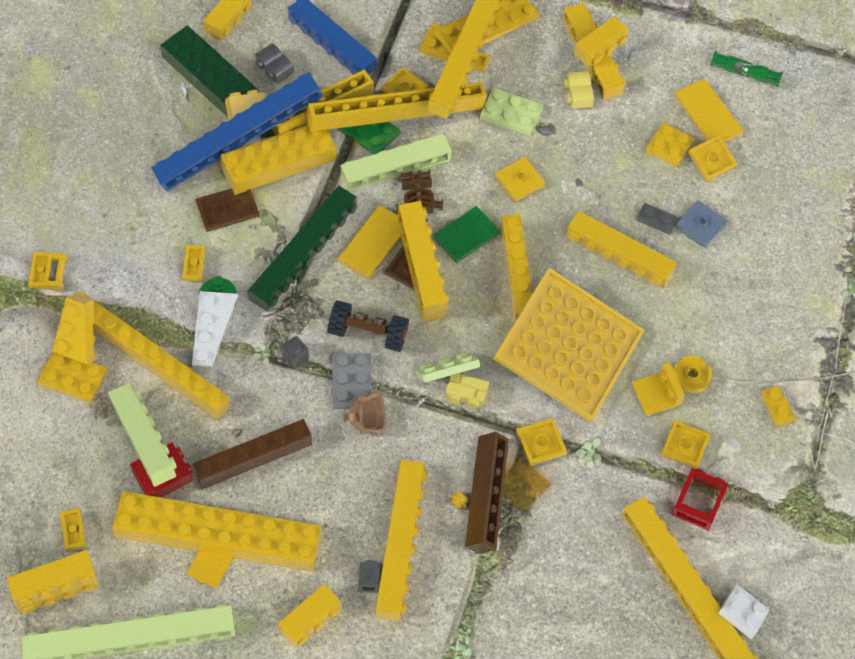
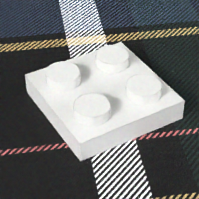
(743, 611)

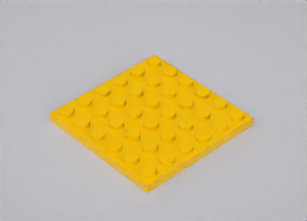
(569, 344)

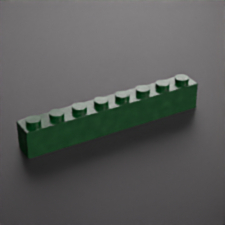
(302, 248)

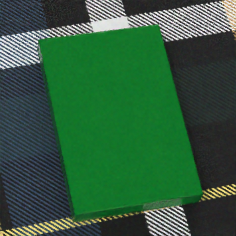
(466, 234)

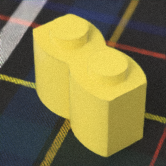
(579, 89)

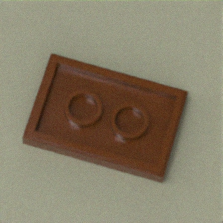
(226, 208)

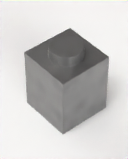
(295, 352)
(369, 577)

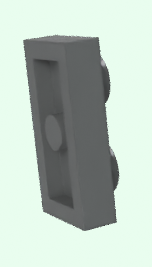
(657, 218)

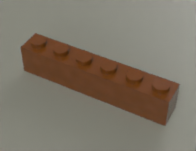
(252, 454)
(487, 493)

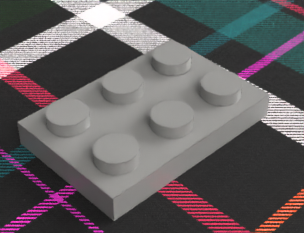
(350, 378)

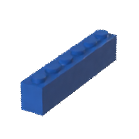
(331, 37)

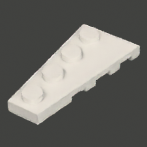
(211, 324)

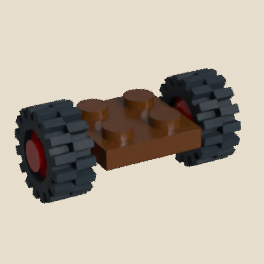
(341, 318)

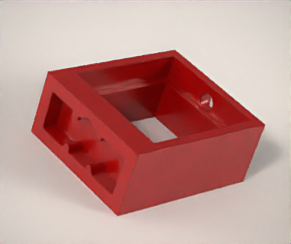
(691, 514)

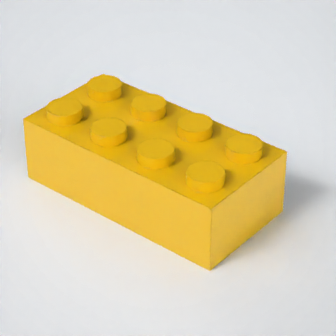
(53, 582)

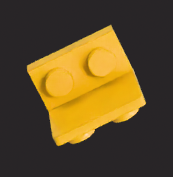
(659, 391)

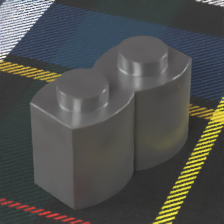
(274, 63)

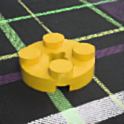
(700, 368)

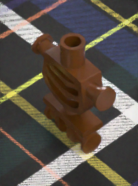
(418, 190)

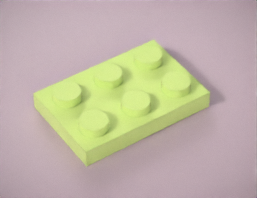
(511, 111)
(447, 367)

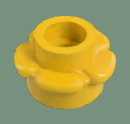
(459, 500)

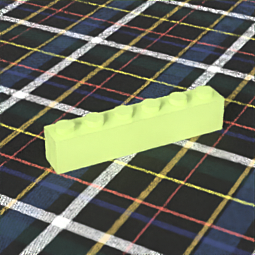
(389, 163)
(142, 435)

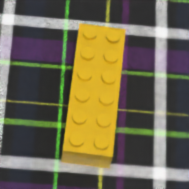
(277, 158)
(422, 261)

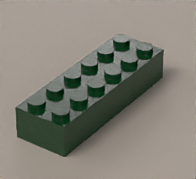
(204, 67)

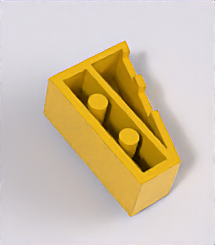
(75, 330)

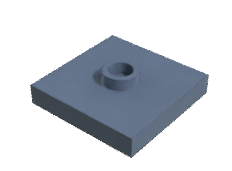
(701, 224)

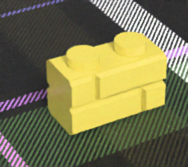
(467, 390)

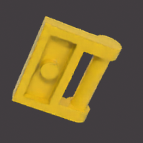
(41, 271)

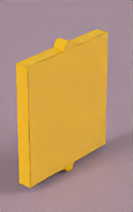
(209, 568)

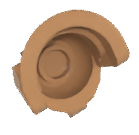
(367, 414)

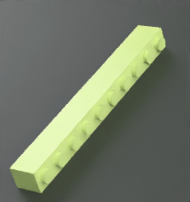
(131, 635)

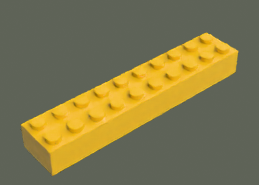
(217, 531)

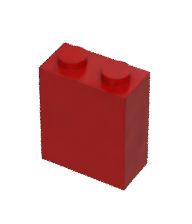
(183, 475)

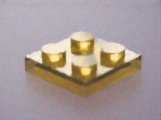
(524, 485)

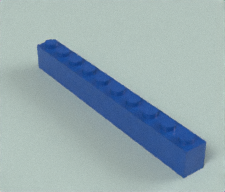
(237, 131)

